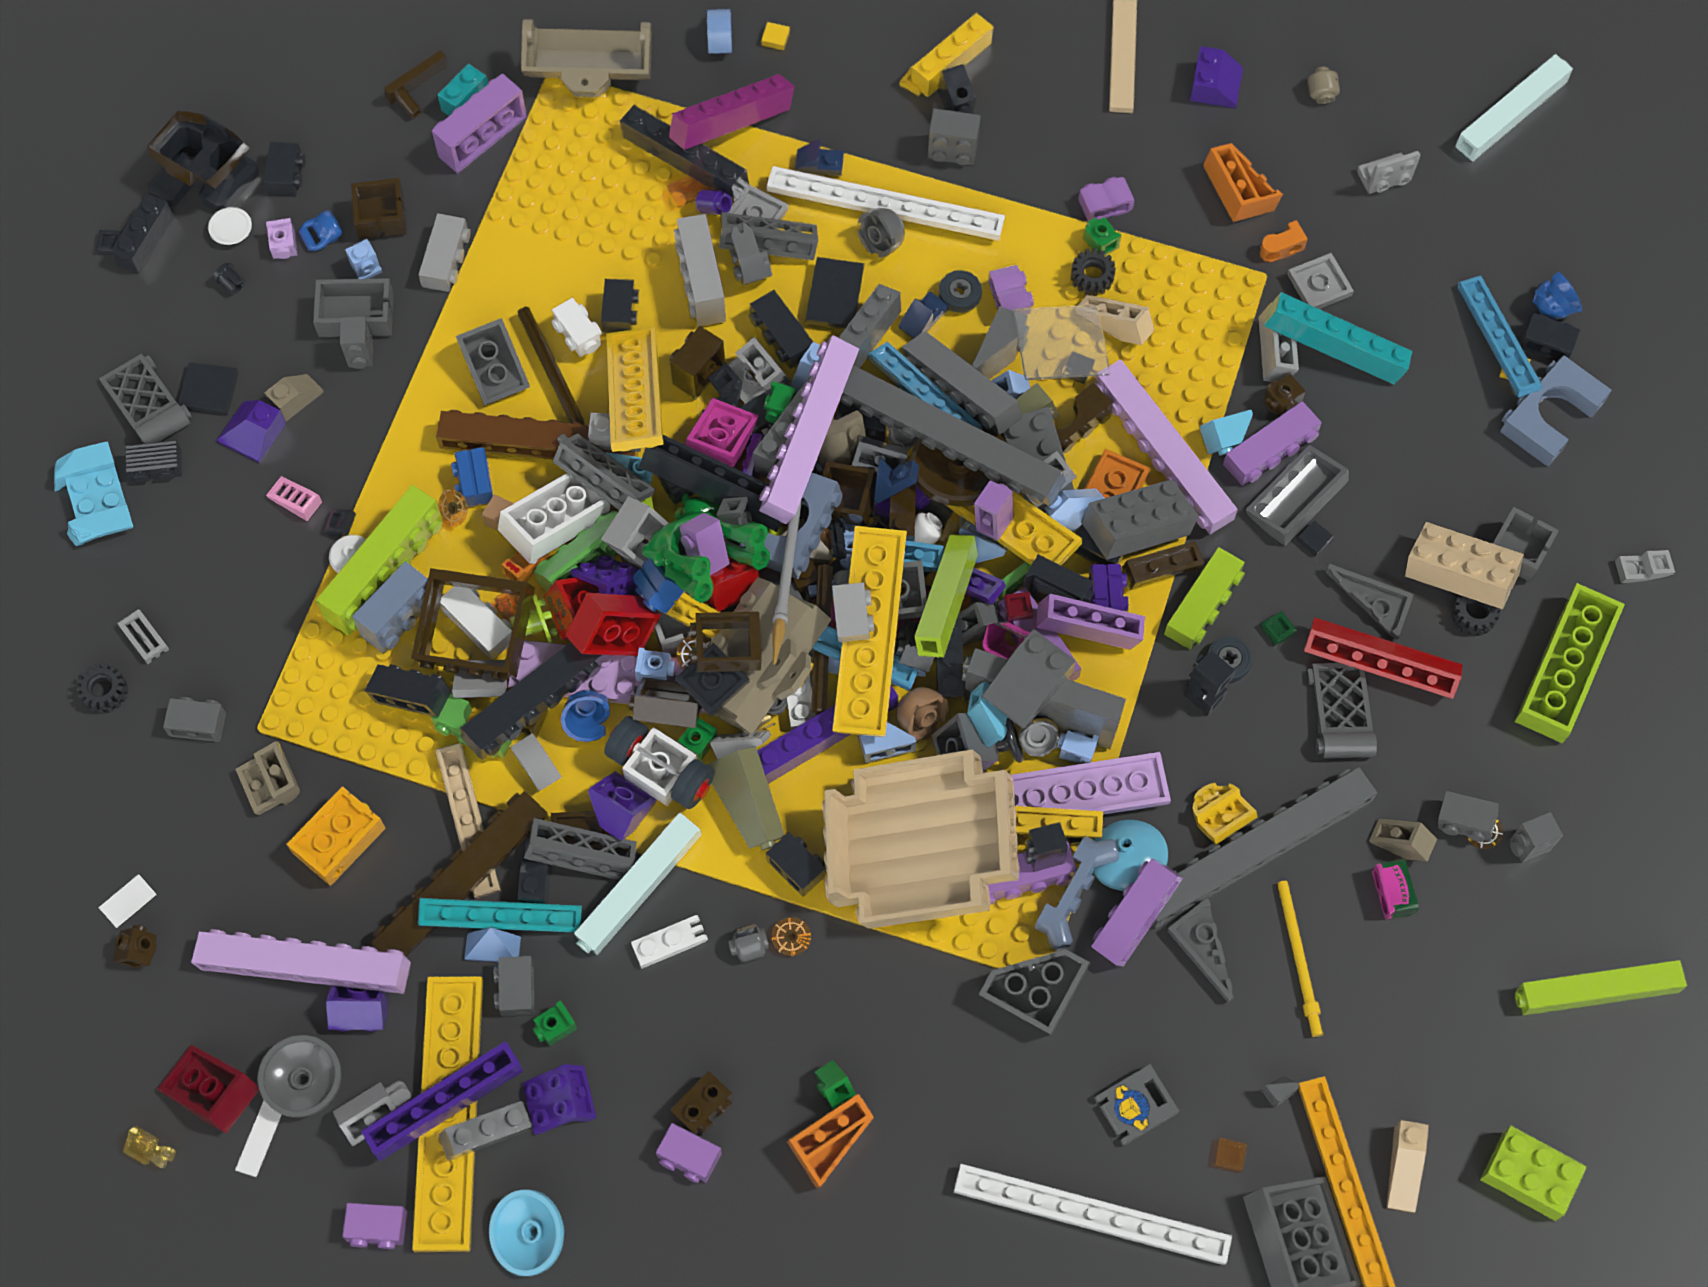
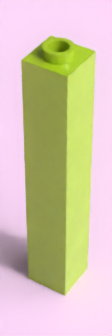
(946, 596)
(1600, 987)

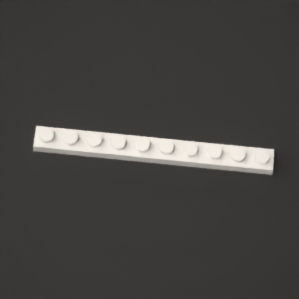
(867, 198)
(1093, 1214)

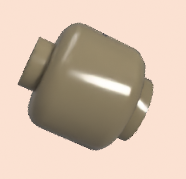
(1323, 85)

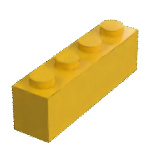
(955, 50)

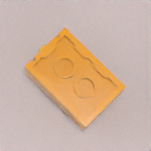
(336, 836)

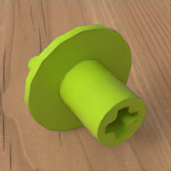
(537, 620)

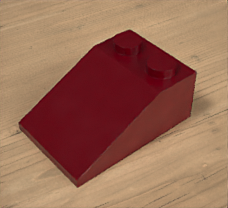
(209, 1088)

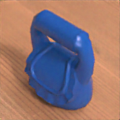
(326, 229)

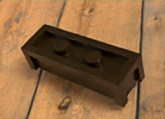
(1163, 564)

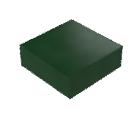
(1278, 628)

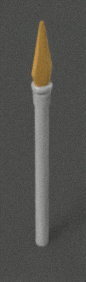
(780, 616)

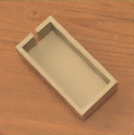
(1464, 565)

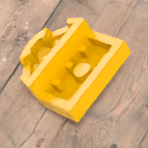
(1221, 811)

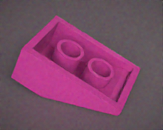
(722, 432)

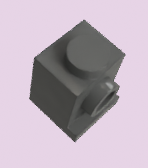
(734, 511)

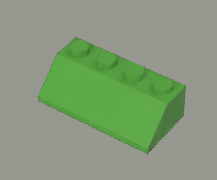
(583, 549)

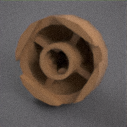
(921, 712)

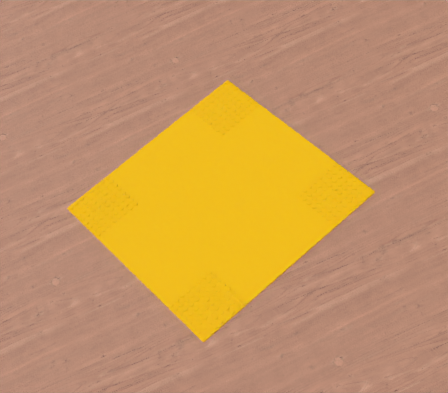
(598, 208)

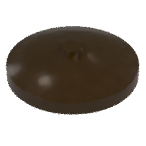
(949, 479)

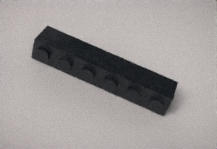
(697, 161)
(706, 477)
(528, 700)

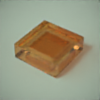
(1230, 1155)

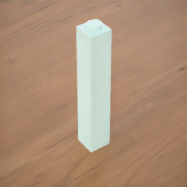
(1513, 107)
(637, 884)

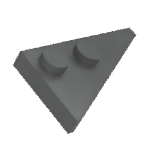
(1381, 601)
(1199, 940)

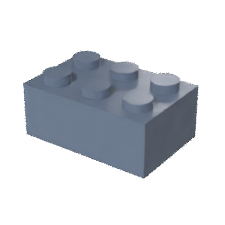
(392, 608)

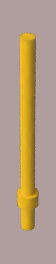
(1310, 1008)

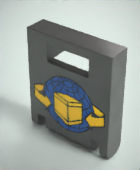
(1132, 1106)

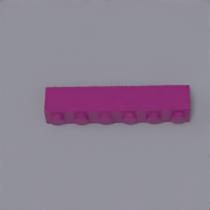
(731, 111)

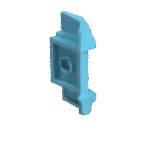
(93, 493)

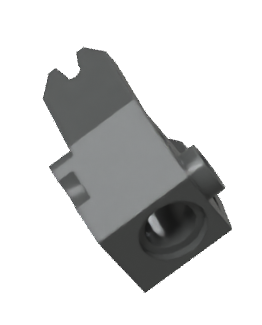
(747, 260)

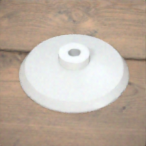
(229, 226)
(343, 550)

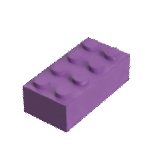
(479, 123)

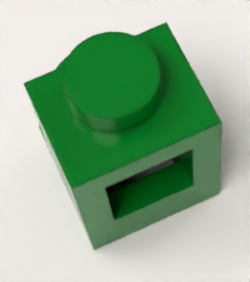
(1101, 236)
(778, 401)
(704, 732)
(564, 1026)
(834, 1085)

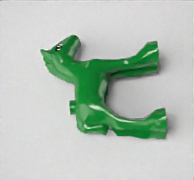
(693, 571)

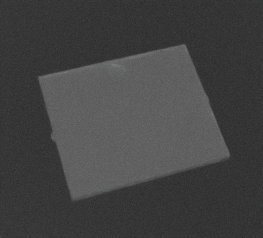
(1061, 342)

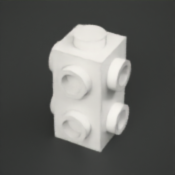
(579, 331)

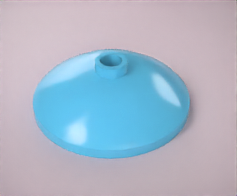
(1145, 844)
(514, 1233)

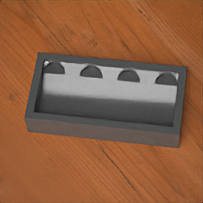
(1298, 494)

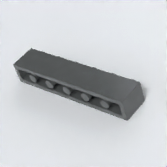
(963, 383)

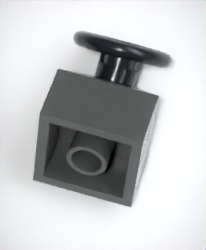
(961, 735)

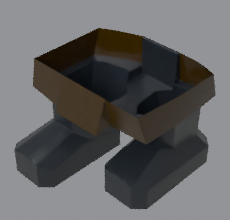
(201, 150)

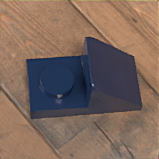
(819, 161)
(922, 315)
(893, 481)

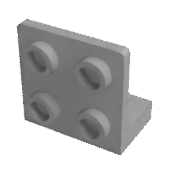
(1388, 171)

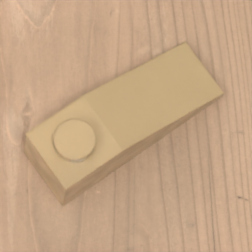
(1123, 320)
(1406, 1165)

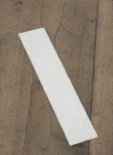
(258, 1140)

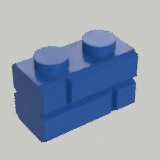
(473, 476)
(656, 587)

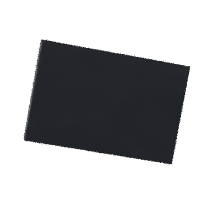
(834, 292)

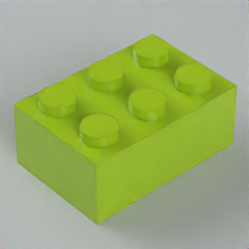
(1533, 1173)

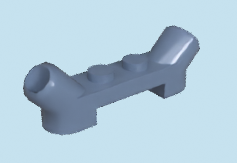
(1054, 920)

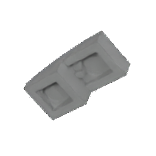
(1645, 567)
(535, 762)

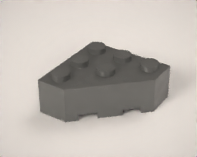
(1037, 987)

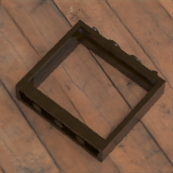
(429, 613)

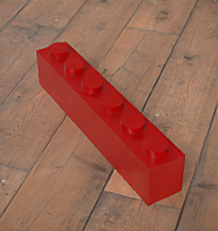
(1383, 658)

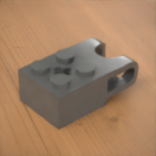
(914, 600)

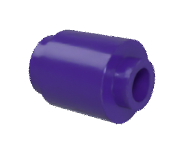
(713, 202)

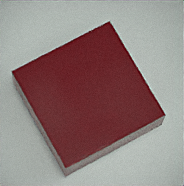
(1018, 606)

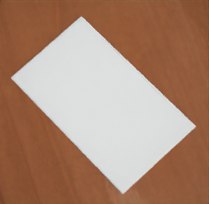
(127, 901)

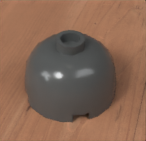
(881, 231)

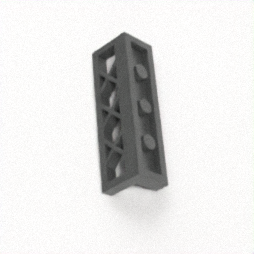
(768, 238)
(598, 475)
(580, 855)

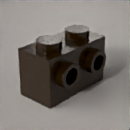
(702, 1104)

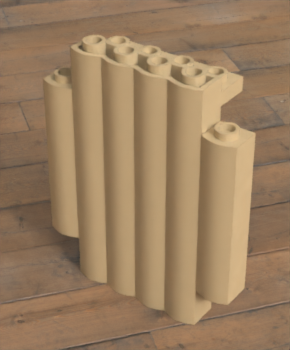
(920, 839)

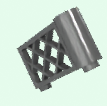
(158, 421)
(1341, 740)

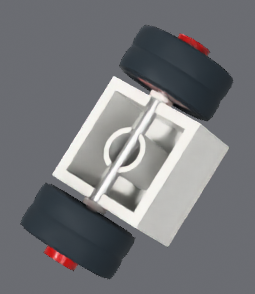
(658, 764)

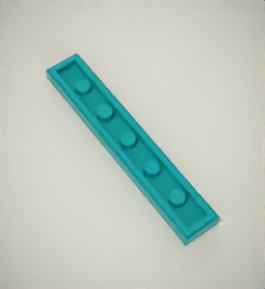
(499, 915)

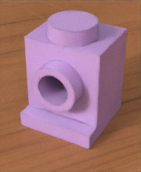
(281, 238)

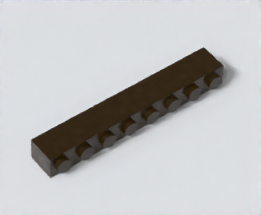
(465, 872)

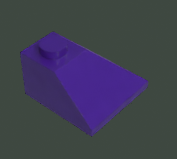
(253, 429)
(619, 805)

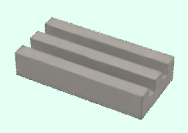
(154, 652)

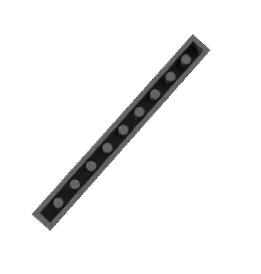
(862, 332)
(952, 436)
(1268, 841)

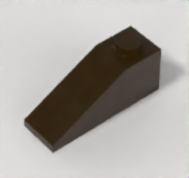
(903, 511)

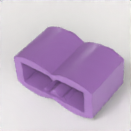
(1106, 199)
(1009, 288)

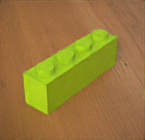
(1204, 599)

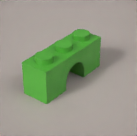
(454, 716)

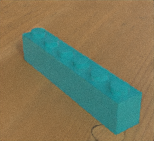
(1337, 338)

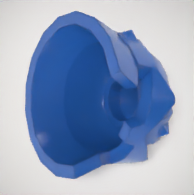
(1557, 298)
(584, 715)

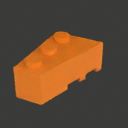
(1238, 184)
(828, 1139)

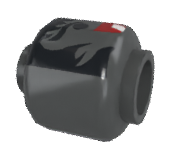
(748, 942)

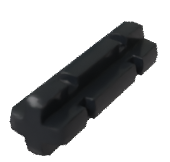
(837, 539)

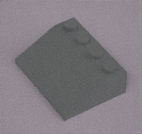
(1301, 1235)

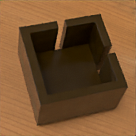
(378, 208)
(857, 491)

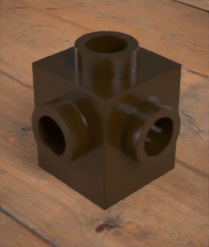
(1283, 395)
(135, 947)

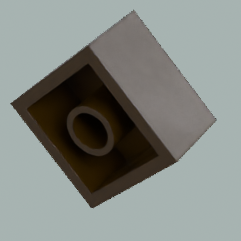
(696, 361)

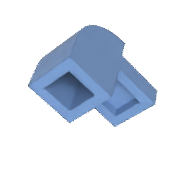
(719, 31)

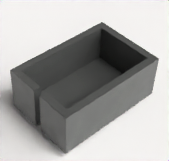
(353, 299)

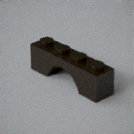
(1090, 409)

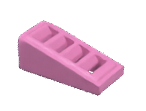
(307, 510)

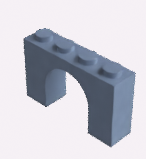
(1562, 381)
(820, 498)

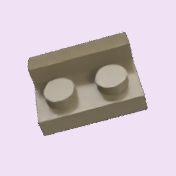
(841, 439)
(268, 779)

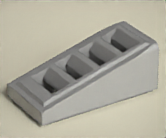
(728, 743)

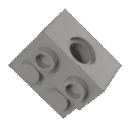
(756, 359)

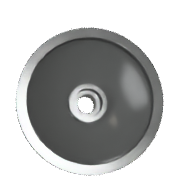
(289, 1062)

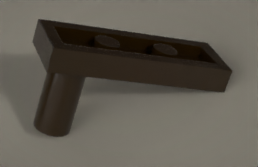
(399, 89)

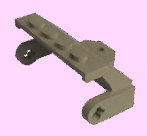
(586, 56)
(793, 663)

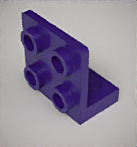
(608, 575)
(559, 1098)

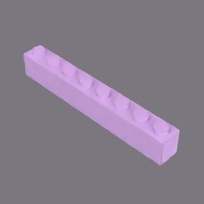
(808, 430)
(1166, 447)
(301, 961)

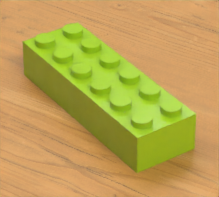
(392, 543)
(1569, 663)

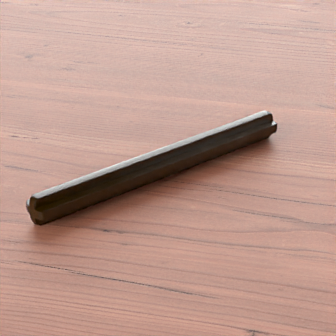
(550, 365)
(820, 660)

